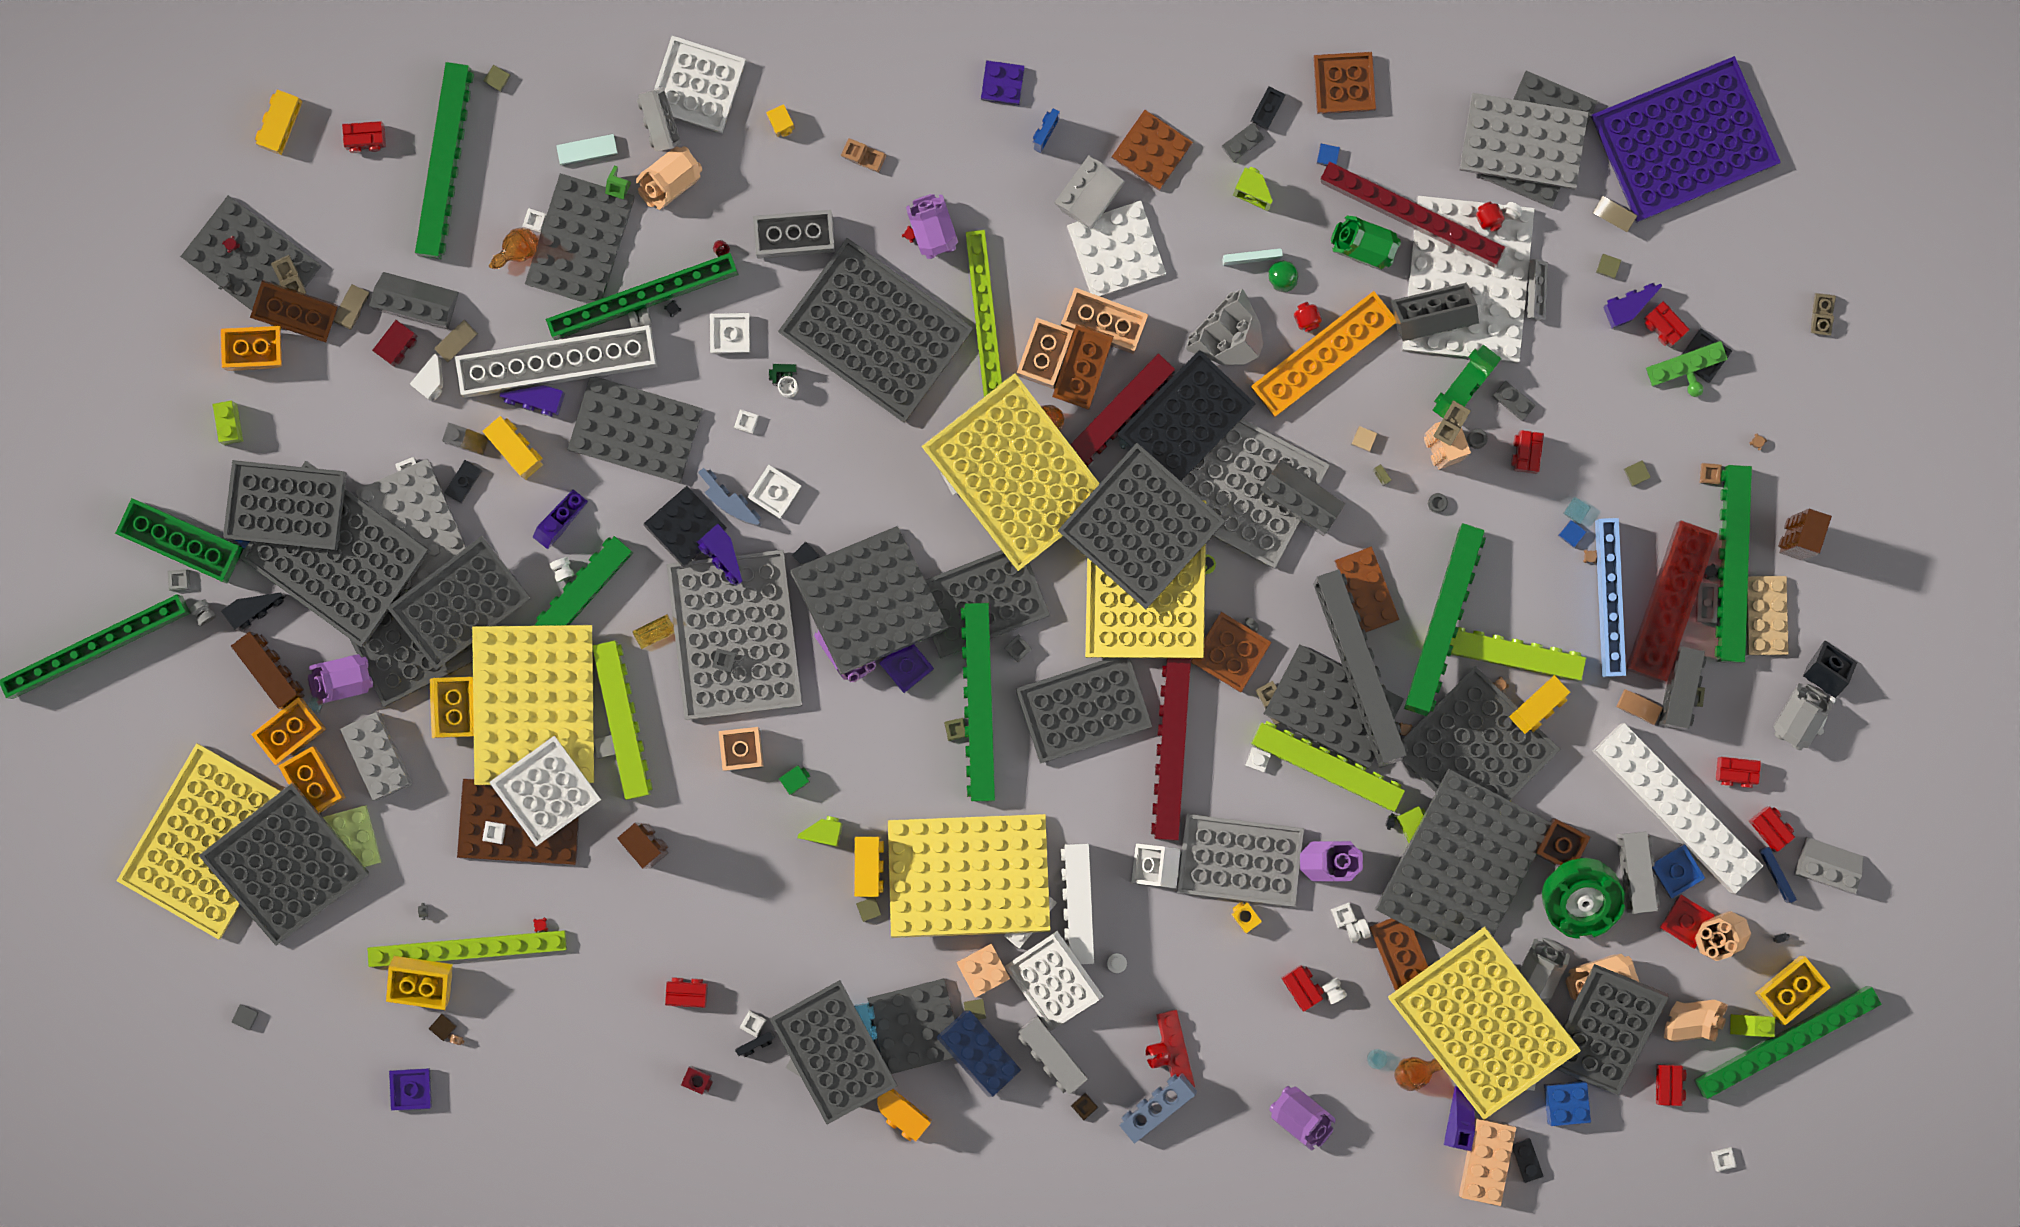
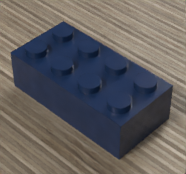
(978, 1053)

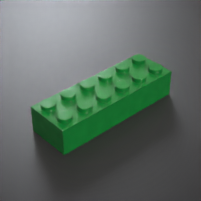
(179, 540)

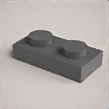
(1243, 142)
(1513, 400)
(1707, 603)

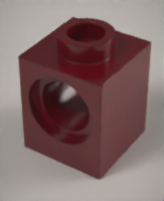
(688, 1080)

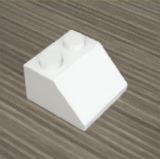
(1156, 865)

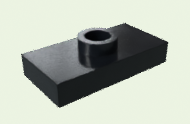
(463, 481)

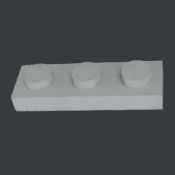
(1537, 289)

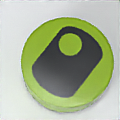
(1210, 564)

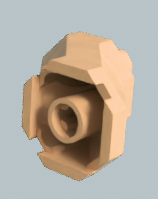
(668, 177)
(1723, 936)
(1616, 963)
(1695, 1020)

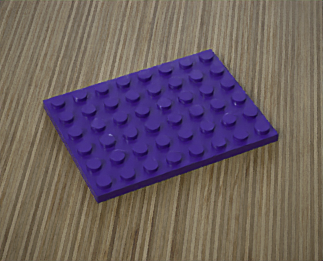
(1685, 139)

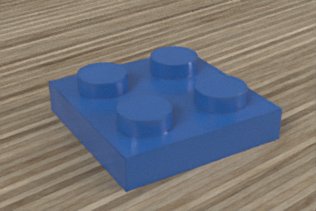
(1042, 136)
(1677, 871)

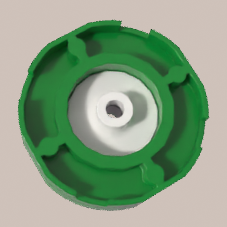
(1583, 898)

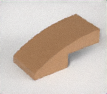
(863, 155)
(1639, 707)

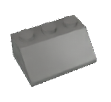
(658, 119)
(1089, 192)
(1830, 865)

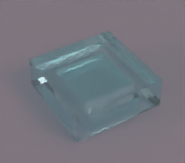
(1576, 510)

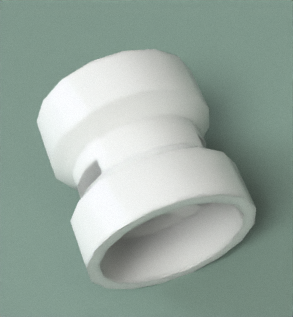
(785, 384)
(562, 569)
(1358, 931)
(1334, 991)

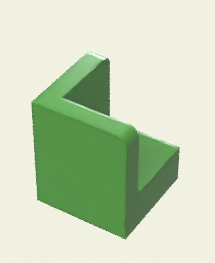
(617, 186)

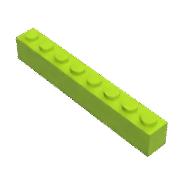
(1518, 655)
(621, 720)
(1328, 767)

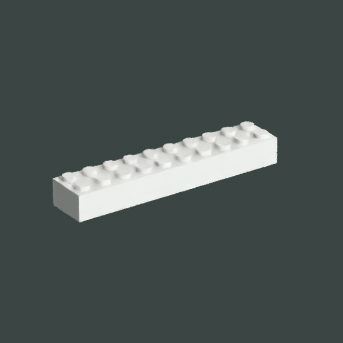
(556, 361)
(1677, 808)

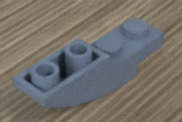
(732, 505)

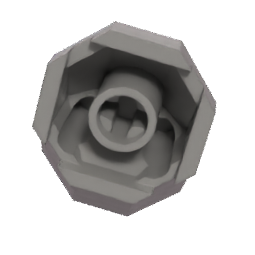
(1802, 716)
(1544, 967)

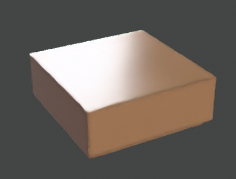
(1710, 473)

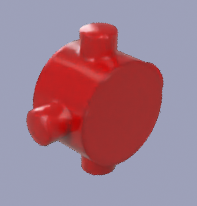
(909, 234)
(540, 924)

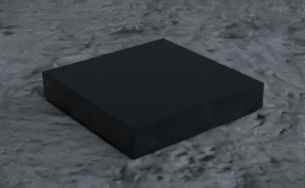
(1700, 340)

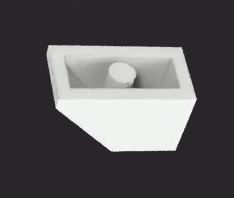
(430, 379)

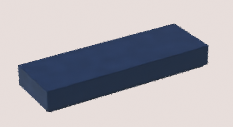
(1777, 875)

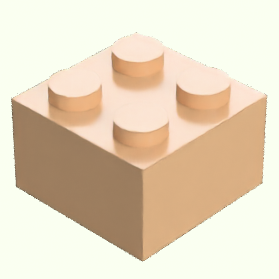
(741, 749)
(983, 970)

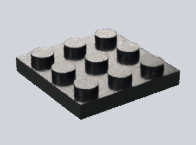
(682, 525)

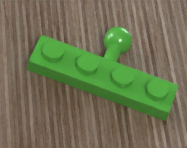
(1686, 365)

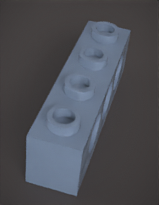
(1136, 1130)

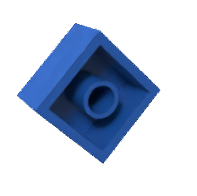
(1567, 1103)

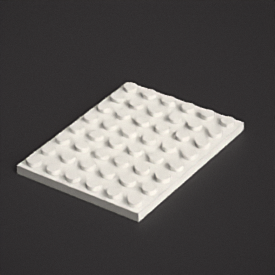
(1497, 291)

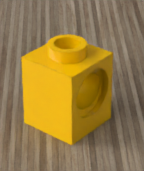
(780, 121)
(1253, 921)

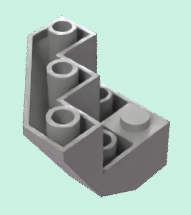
(1229, 333)

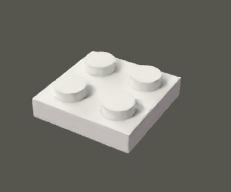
(730, 333)
(774, 491)

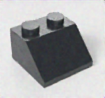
(1830, 669)

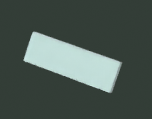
(587, 149)
(1249, 257)

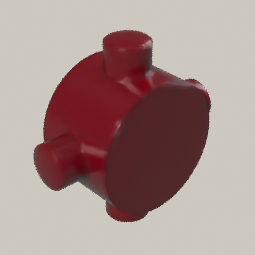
(231, 244)

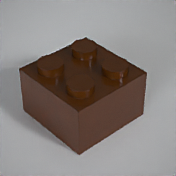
(1562, 843)

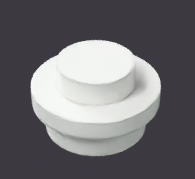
(1512, 211)
(1117, 963)

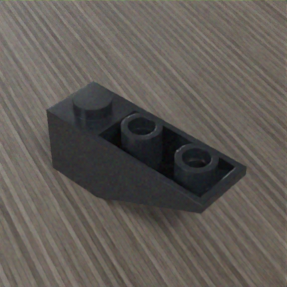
(245, 610)

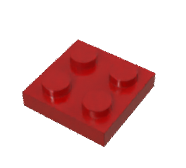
(1685, 920)

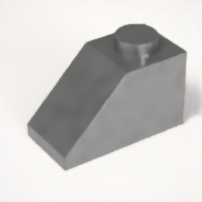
(465, 439)

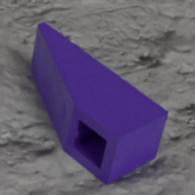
(1625, 309)
(540, 397)
(559, 519)
(720, 548)
(1461, 1122)

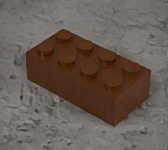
(1804, 534)
(267, 670)
(643, 845)

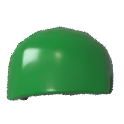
(1283, 276)

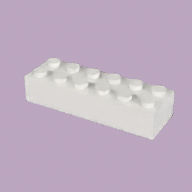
(1078, 901)

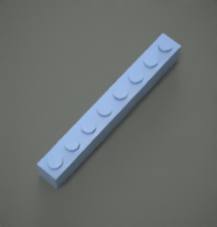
(1610, 597)

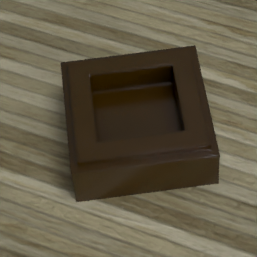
(442, 1027)
(1084, 1106)

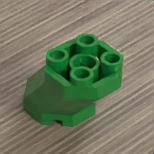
(1365, 242)

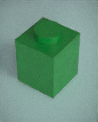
(795, 779)

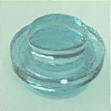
(1377, 1059)

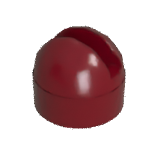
(719, 250)

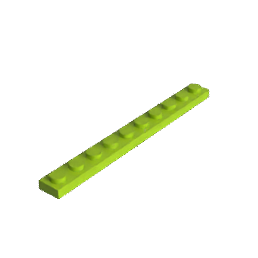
(983, 310)
(470, 948)

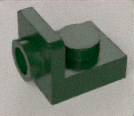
(784, 370)

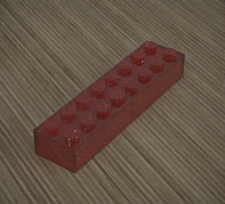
(1671, 601)

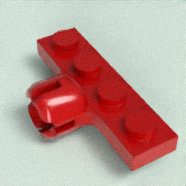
(1172, 1048)

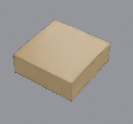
(1364, 438)

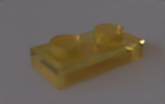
(654, 631)

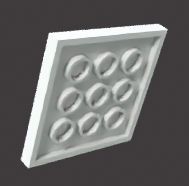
(700, 83)
(1117, 250)
(545, 790)
(1053, 981)

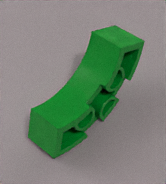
(1469, 380)

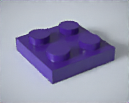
(1002, 82)
(906, 667)
(410, 1089)

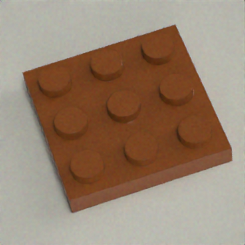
(1344, 82)
(1152, 150)
(1231, 652)

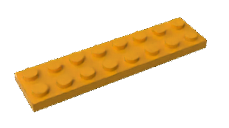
(1324, 354)

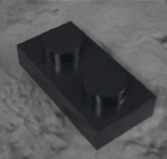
(1268, 108)
(748, 1048)
(1527, 1160)

